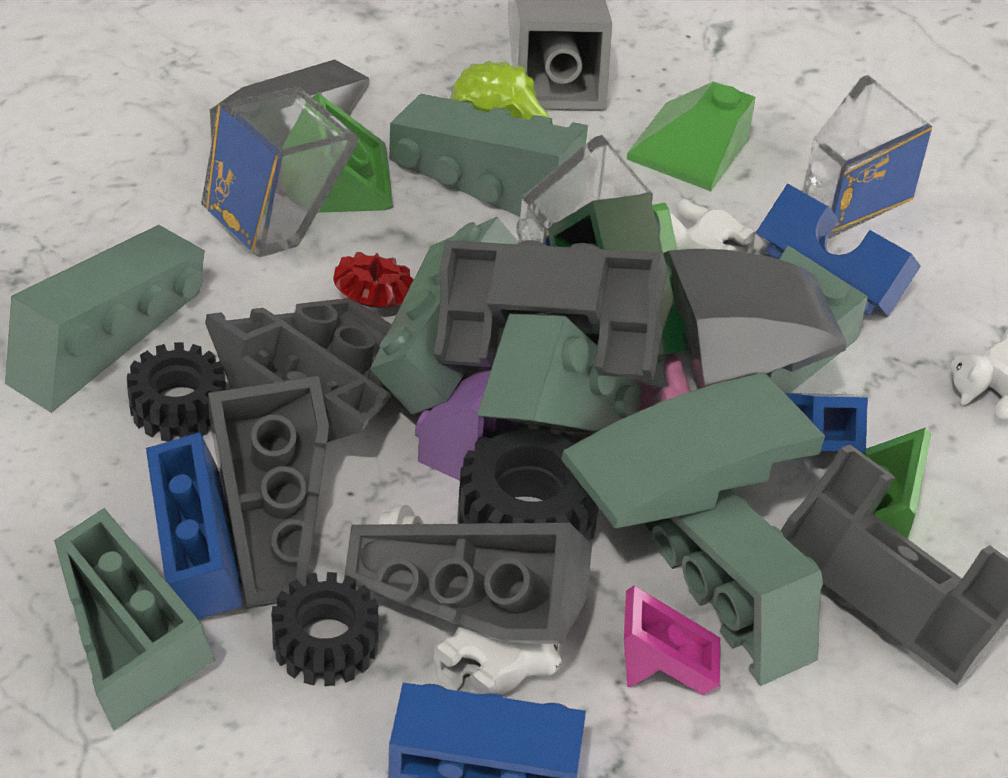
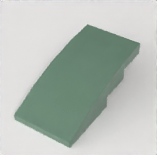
(689, 449)

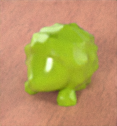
(498, 87)

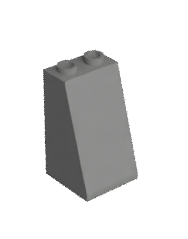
(563, 50)

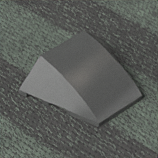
(750, 314)
(319, 339)

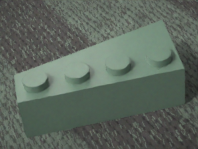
(479, 150)
(96, 312)
(406, 352)
(752, 580)

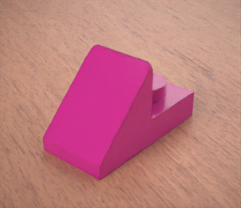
(669, 642)

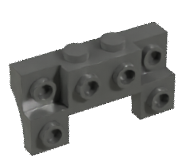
(591, 286)
(892, 579)

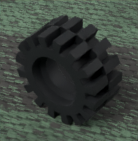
(168, 371)
(325, 655)

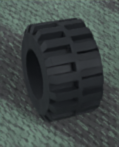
(523, 465)

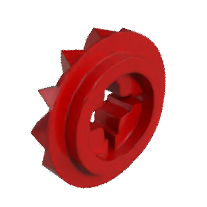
(356, 275)

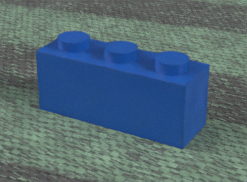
(193, 526)
(481, 736)

